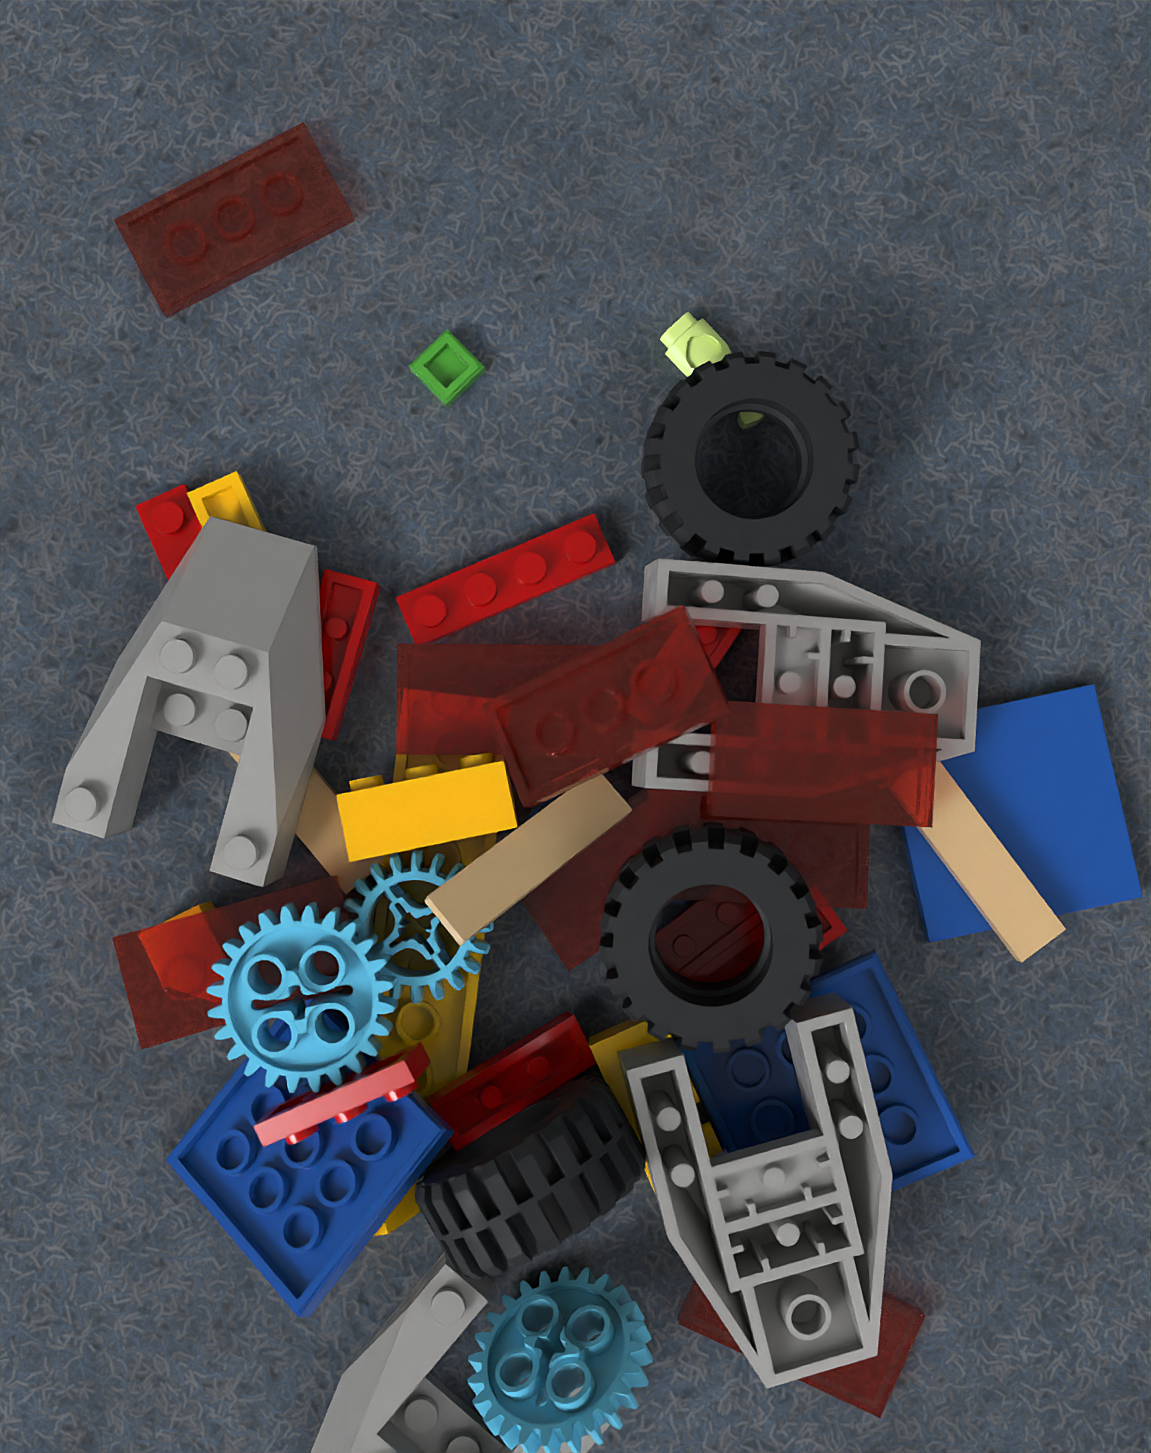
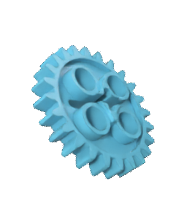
(313, 1045)
(560, 1362)

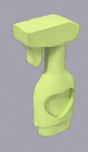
(695, 343)

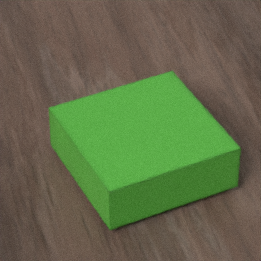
(447, 368)

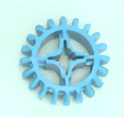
(401, 905)

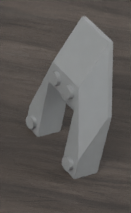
(816, 648)
(225, 664)
(785, 1229)
(391, 1398)

